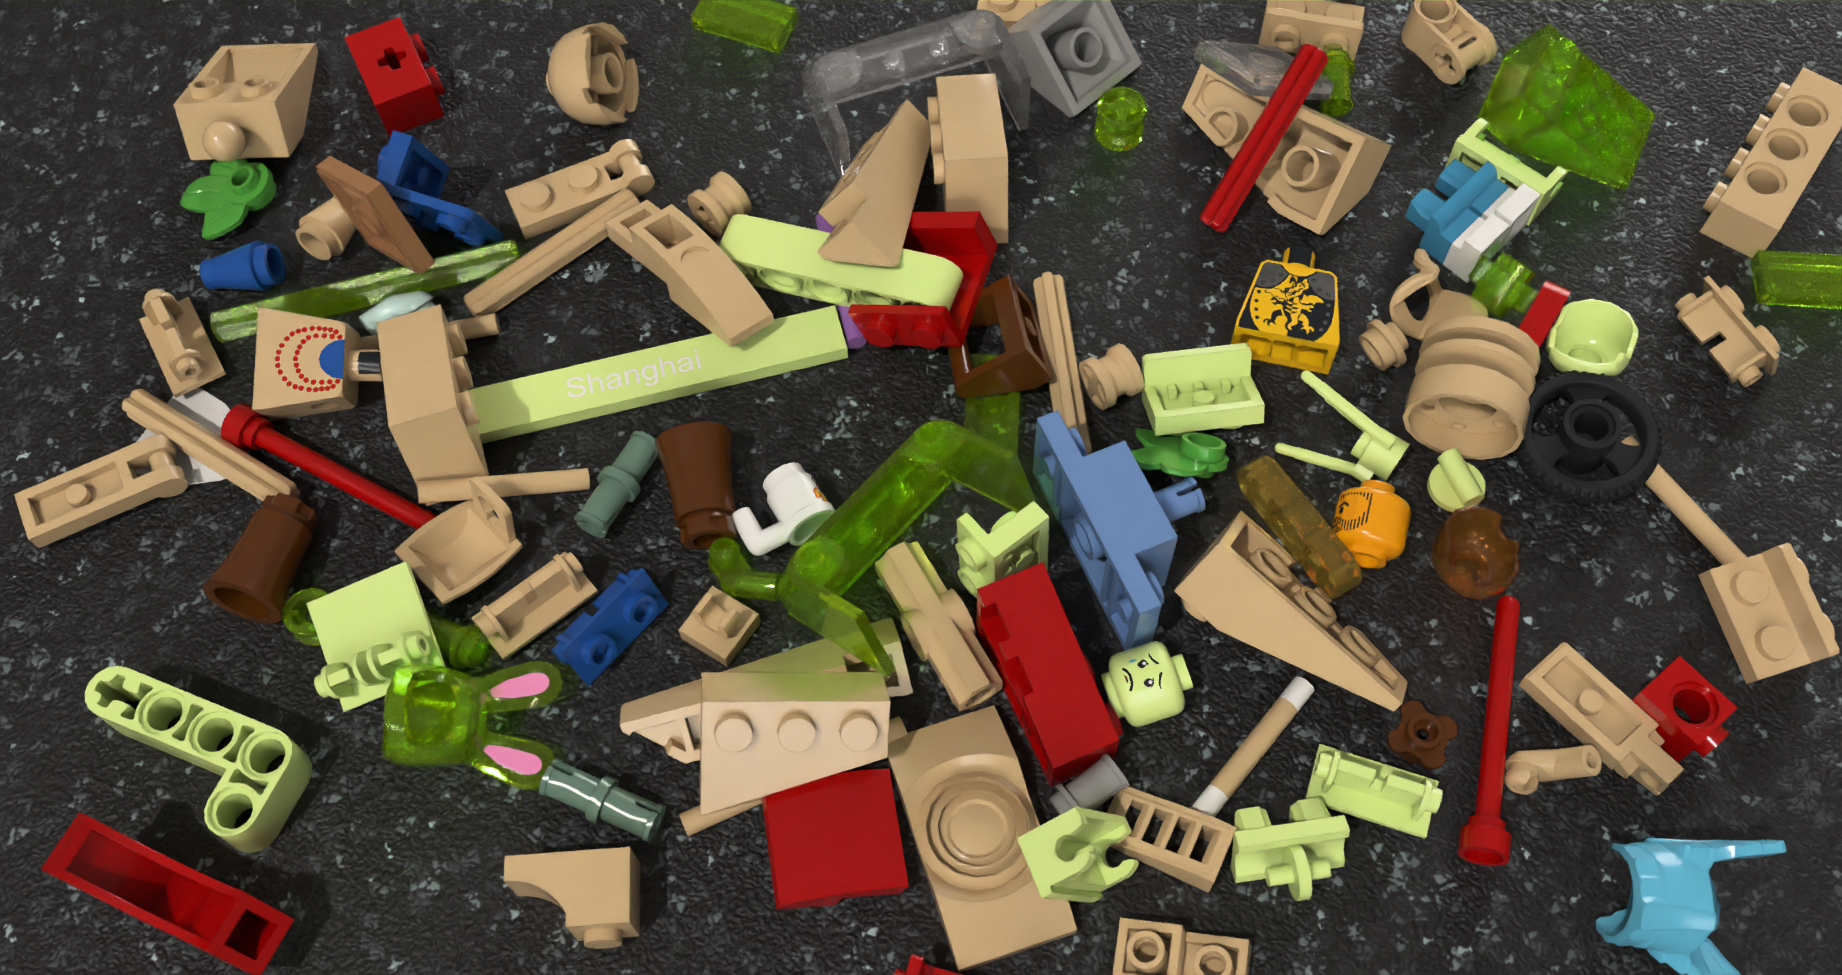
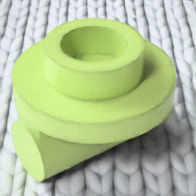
(1455, 482)

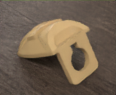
(462, 544)

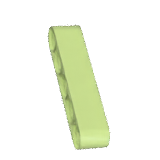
(787, 261)

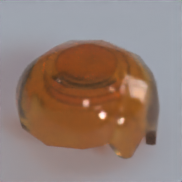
(1474, 553)

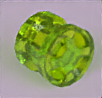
(1129, 109)

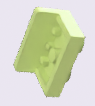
(1200, 390)

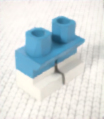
(1475, 218)

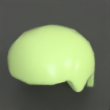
(1592, 338)

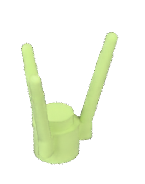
(1375, 449)

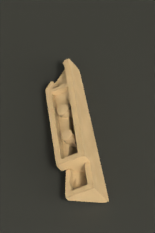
(878, 193)
(675, 713)

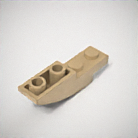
(694, 268)

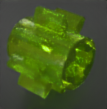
(1503, 284)

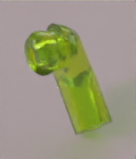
(736, 576)

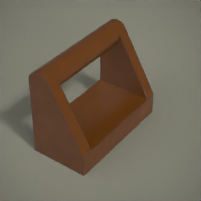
(1025, 360)

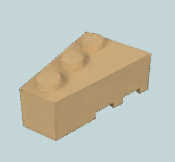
(970, 148)

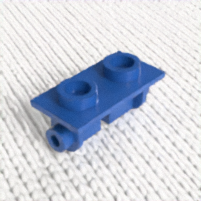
(622, 615)

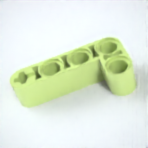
(195, 740)

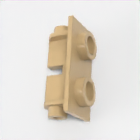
(179, 342)
(1743, 347)
(535, 604)

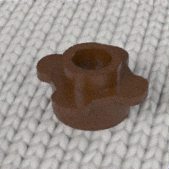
(1415, 750)

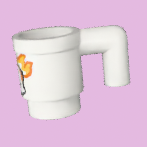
(795, 503)

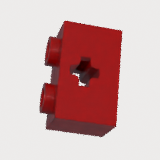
(395, 75)

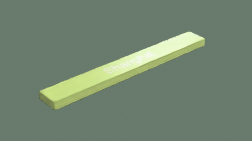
(656, 375)

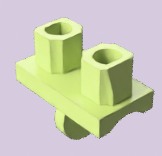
(1291, 851)

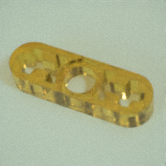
(1299, 526)

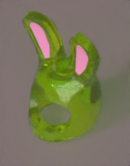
(442, 719)

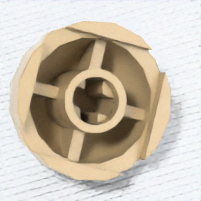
(592, 76)

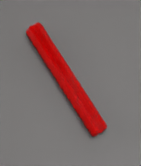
(1264, 137)

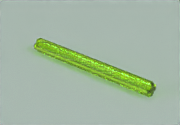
(369, 289)

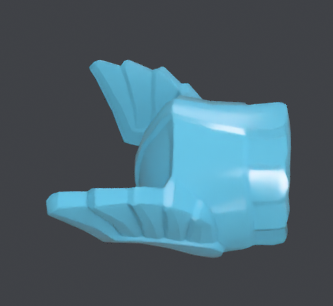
(1676, 901)

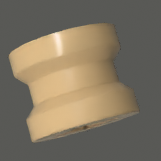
(719, 203)
(1111, 376)

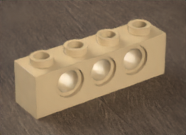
(1778, 166)

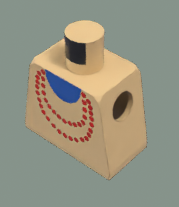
(308, 365)

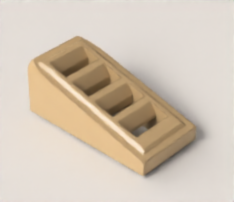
(1196, 825)

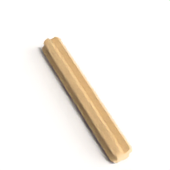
(547, 257)
(1059, 344)
(207, 446)

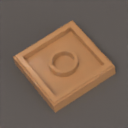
(375, 214)

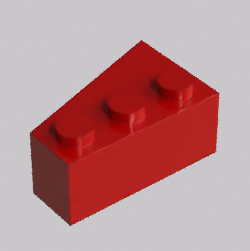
(1045, 674)

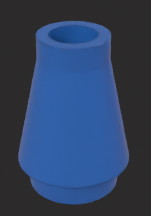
(245, 268)

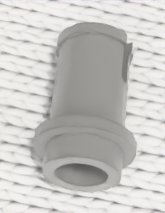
(1090, 787)

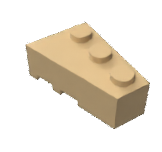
(430, 397)
(786, 731)

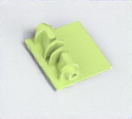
(369, 633)

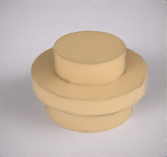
(1384, 344)

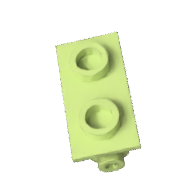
(1374, 791)

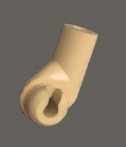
(1530, 767)

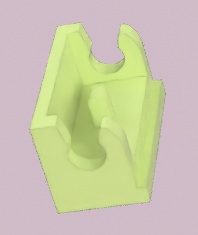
(1475, 151)
(1070, 855)

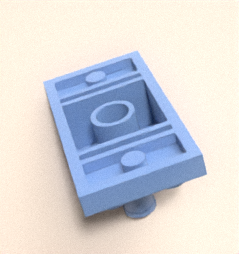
(1113, 523)

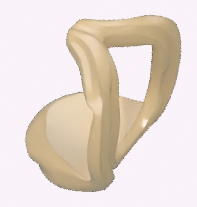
(1442, 302)

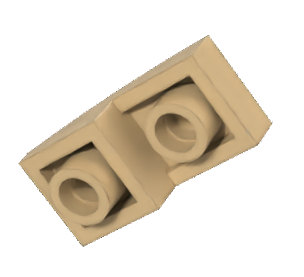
(1170, 950)

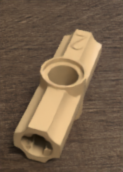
(938, 626)

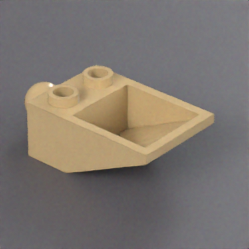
(248, 102)

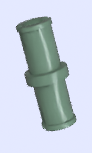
(617, 485)
(602, 800)

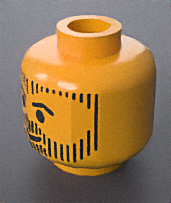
(1372, 522)

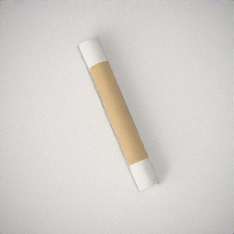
(1254, 747)

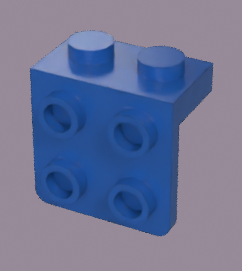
(415, 183)

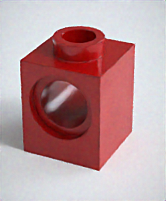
(1706, 706)

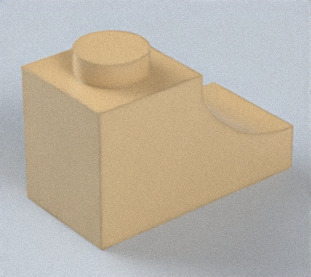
(592, 887)

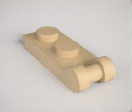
(578, 189)
(100, 490)

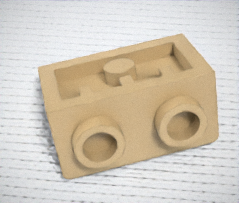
(1314, 22)
(1769, 613)

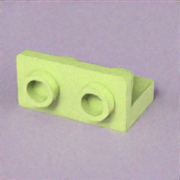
(1012, 546)

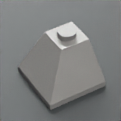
(1074, 51)

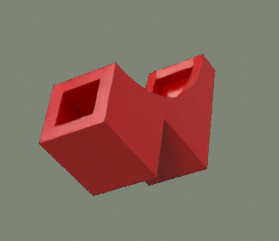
(168, 895)

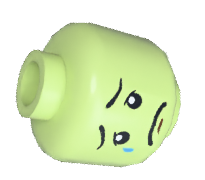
(1146, 683)

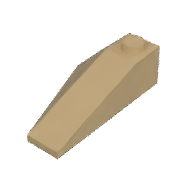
(1316, 167)
(1252, 595)

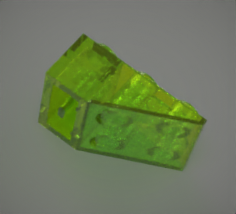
(1566, 110)

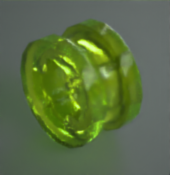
(293, 616)

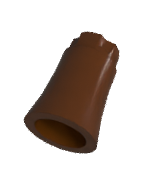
(699, 481)
(264, 560)

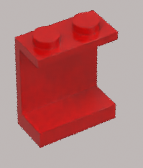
(958, 238)

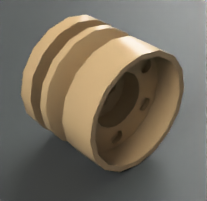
(1472, 387)

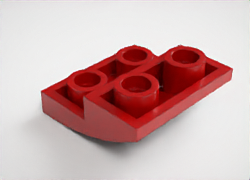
(834, 840)

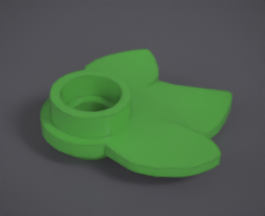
(229, 195)
(1183, 455)

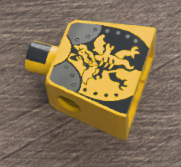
(1291, 313)

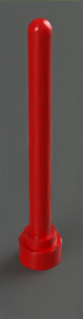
(254, 431)
(1485, 835)

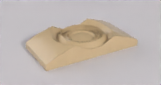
(965, 816)

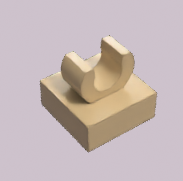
(719, 626)

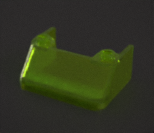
(878, 516)

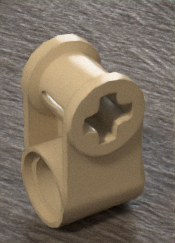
(1442, 37)

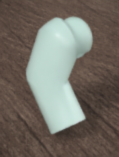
(395, 306)

